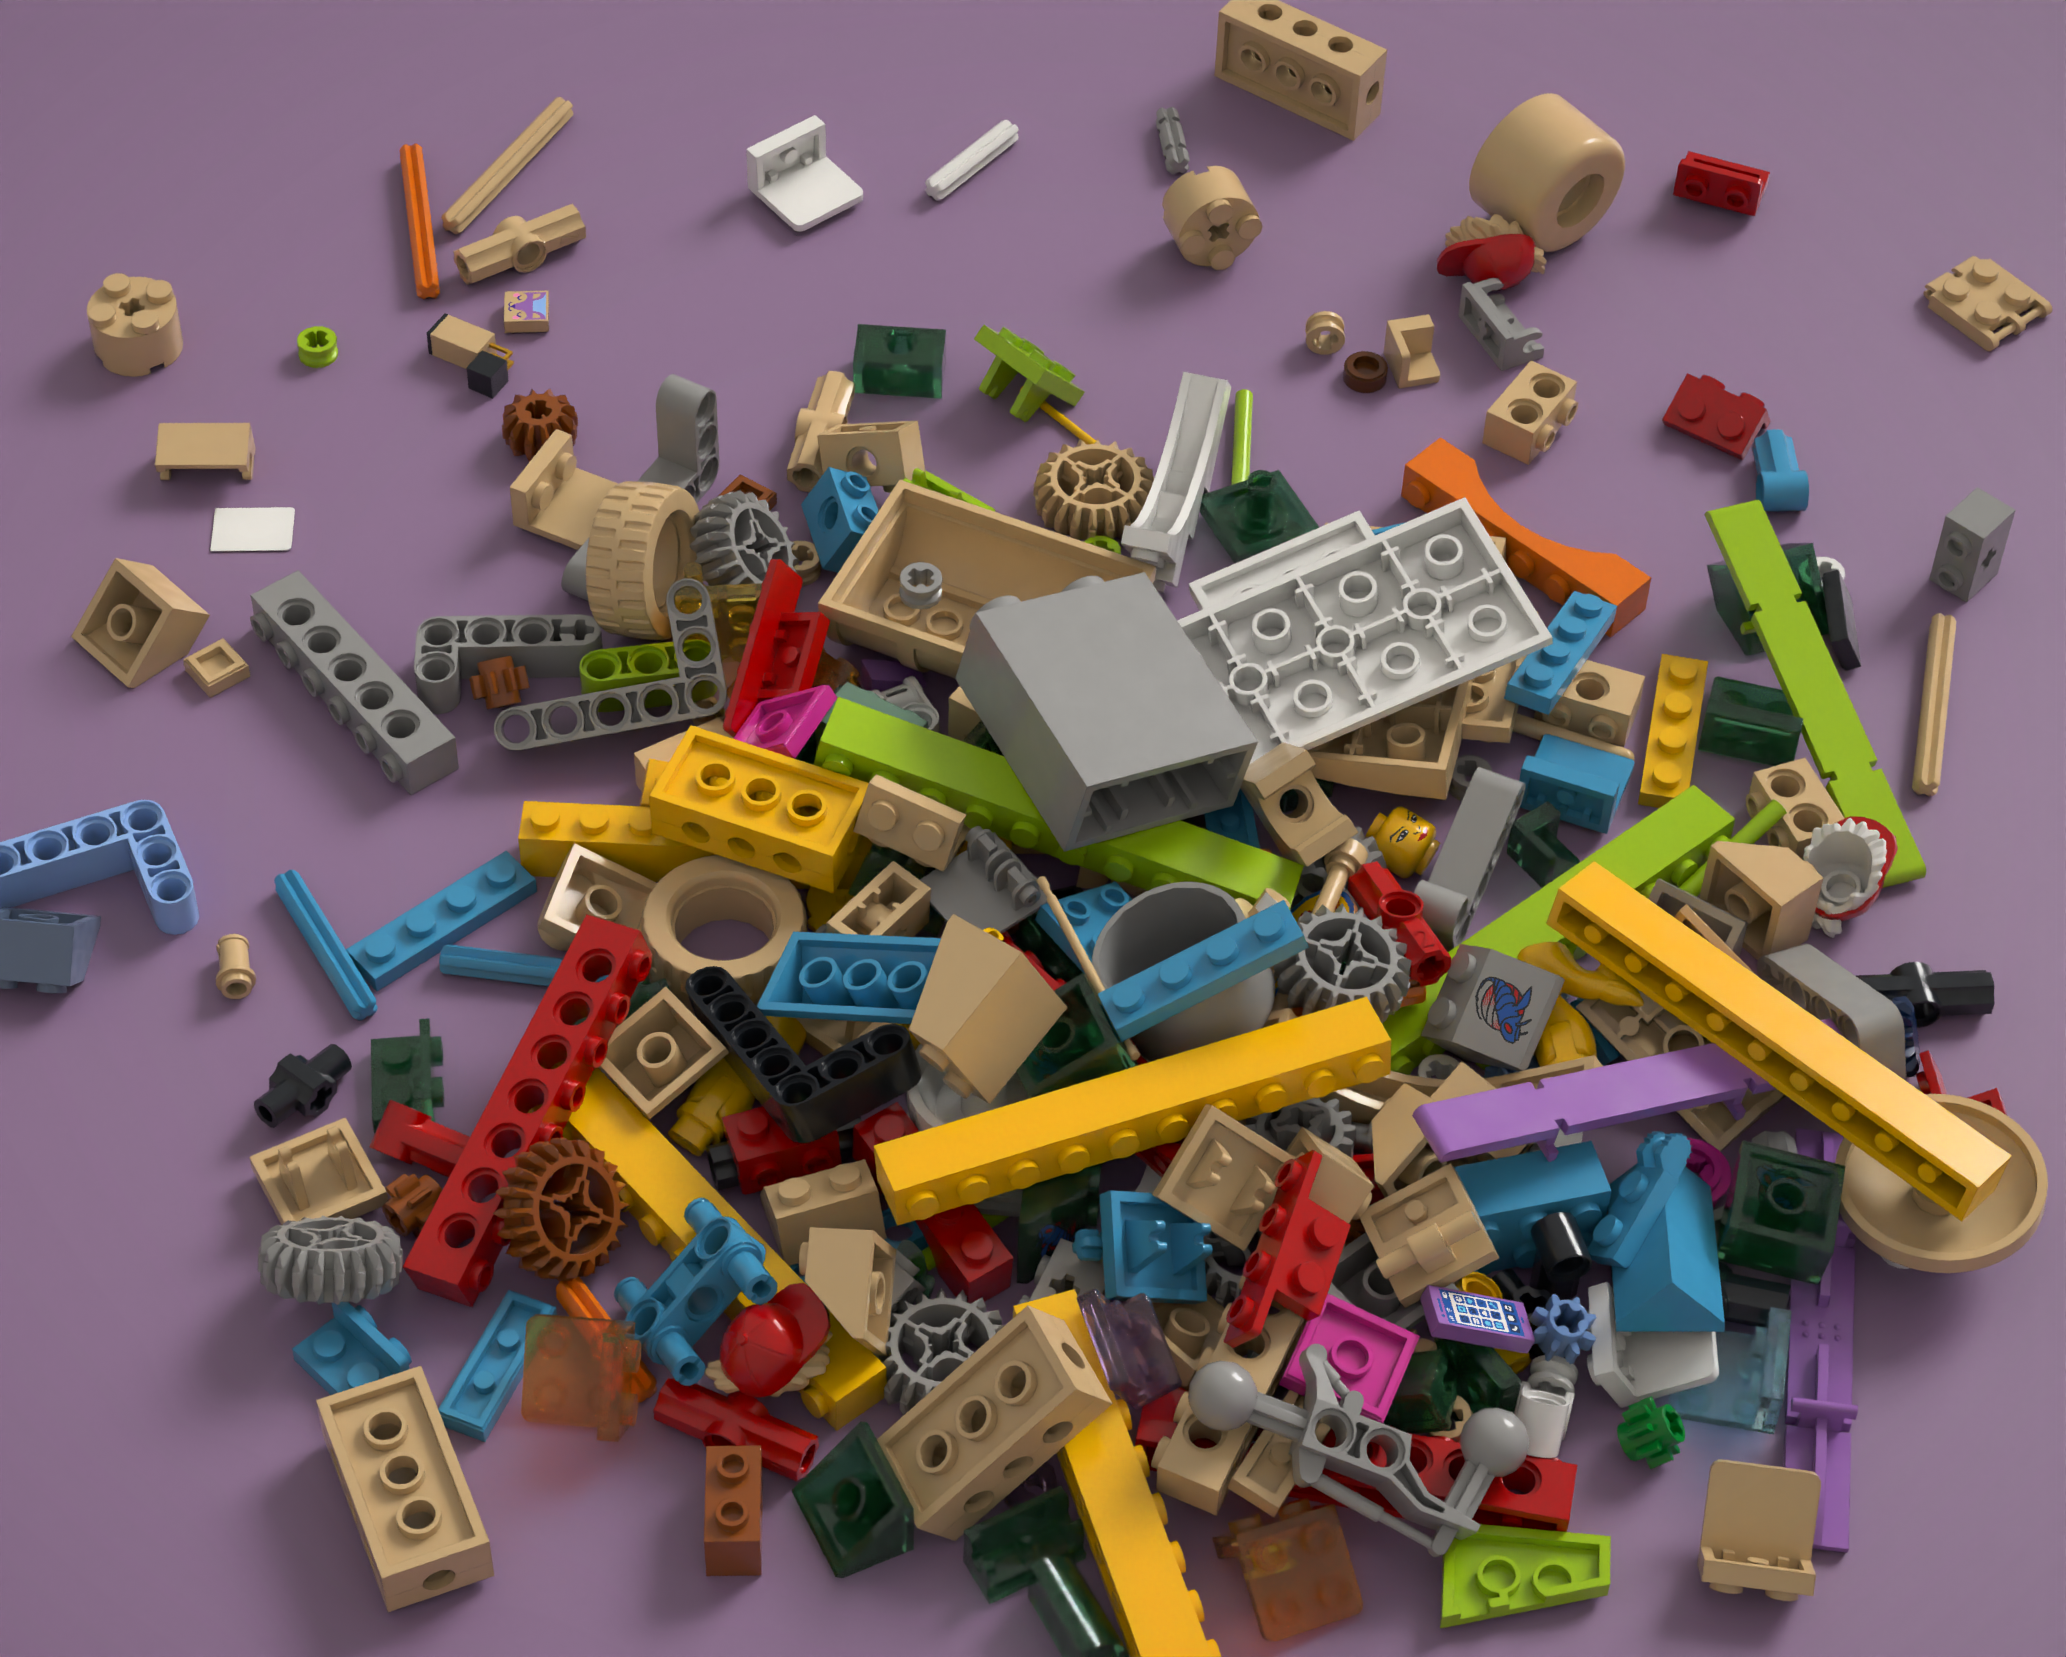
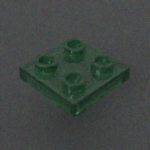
(1255, 514)

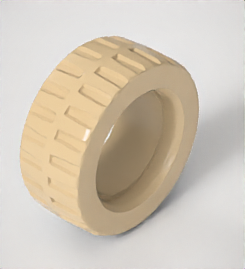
(637, 555)
(716, 891)

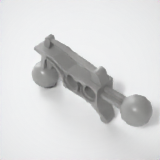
(1490, 1441)

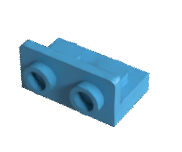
(350, 1351)

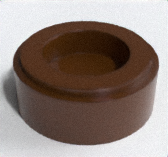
(1365, 372)

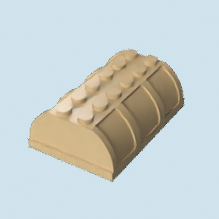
(979, 560)

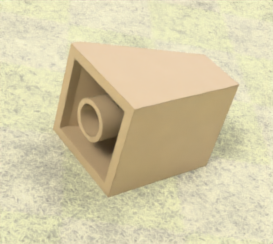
(981, 1010)

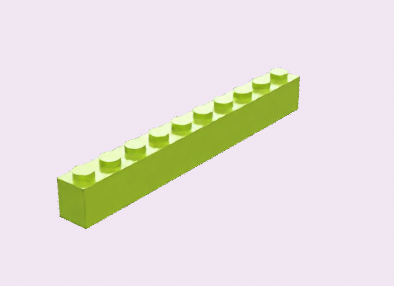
(986, 789)
(1661, 846)

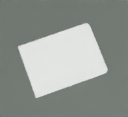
(252, 529)

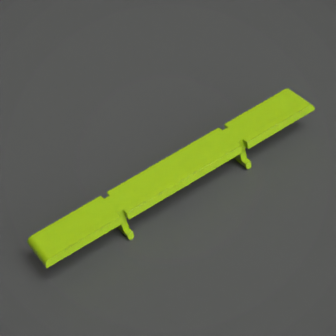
(1809, 677)

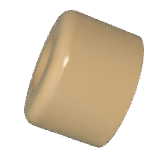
(1548, 171)

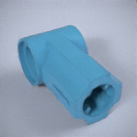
(1779, 480)

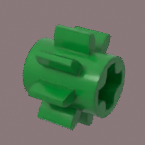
(1651, 1432)

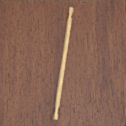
(1078, 950)

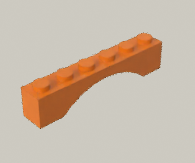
(1447, 474)

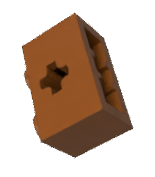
(733, 1511)

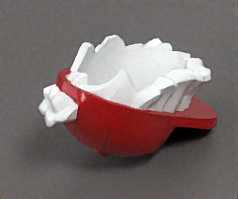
(1854, 863)

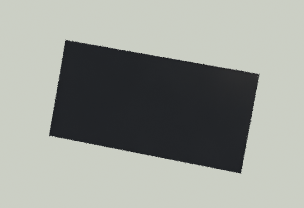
(1841, 620)

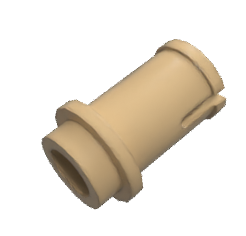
(235, 975)

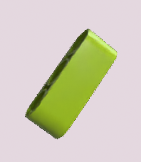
(639, 665)

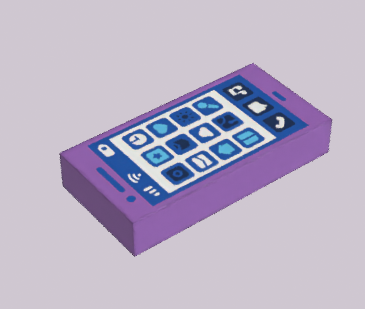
(1477, 1319)

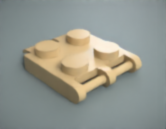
(1983, 299)

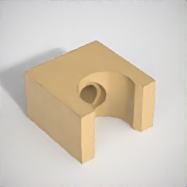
(1315, 823)

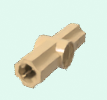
(519, 244)
(826, 409)

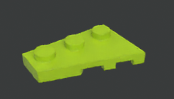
(1520, 1571)

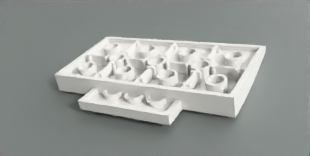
(1359, 623)

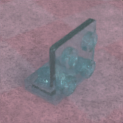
(1749, 1379)

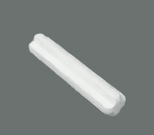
(971, 160)

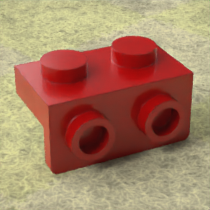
(1720, 183)
(1716, 416)
(768, 1156)

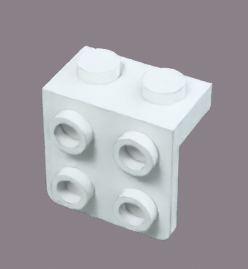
(798, 178)
(1645, 1363)

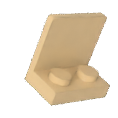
(556, 496)

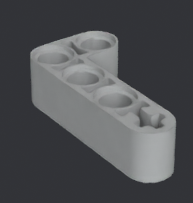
(453, 645)
(1469, 855)
(1837, 994)

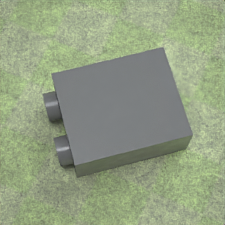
(1104, 709)

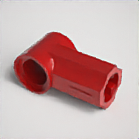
(415, 1138)

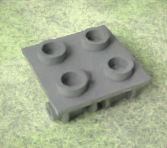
(985, 885)

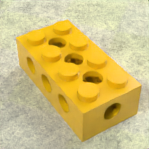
(759, 808)

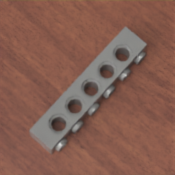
(354, 683)

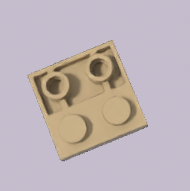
(1428, 1235)

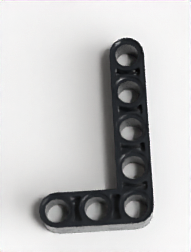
(802, 1097)

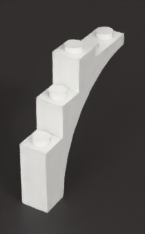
(1181, 478)

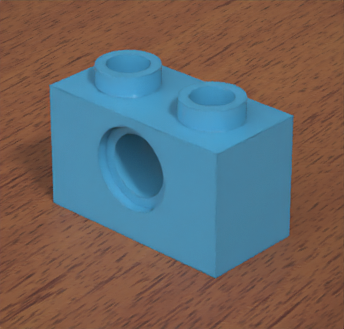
(838, 515)

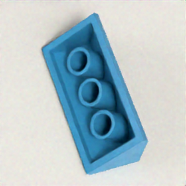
(849, 977)
(1676, 1271)

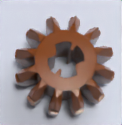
(533, 420)

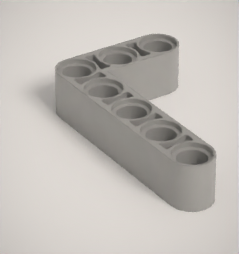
(686, 454)
(634, 696)

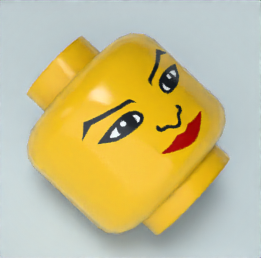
(1405, 841)

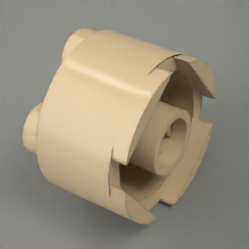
(1210, 217)
(134, 324)

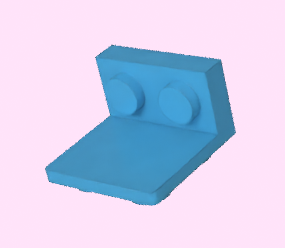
(1577, 781)

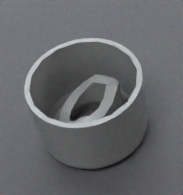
(1162, 925)

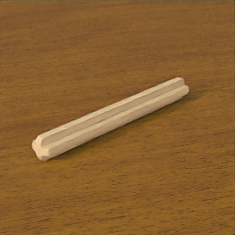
(507, 165)
(1934, 705)

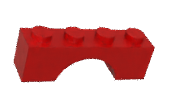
(960, 1239)

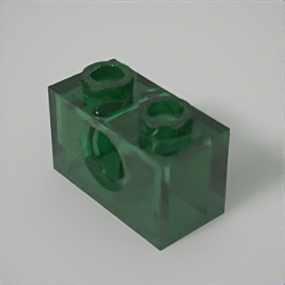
(899, 361)

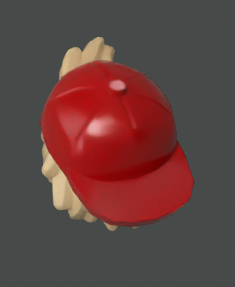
(1490, 250)
(774, 1345)

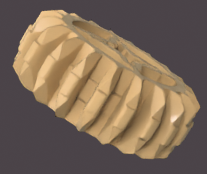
(1103, 489)

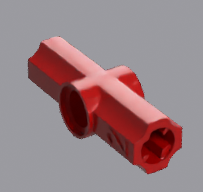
(1382, 896)
(736, 1422)

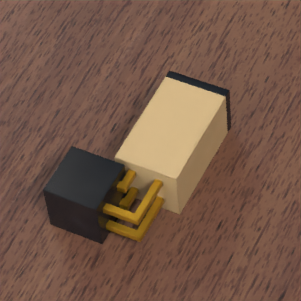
(473, 350)

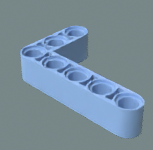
(100, 847)

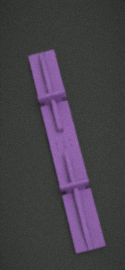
(1587, 1101)
(1822, 1371)

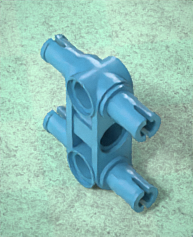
(695, 1290)

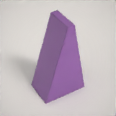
(886, 674)

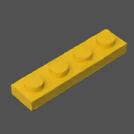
(1672, 729)

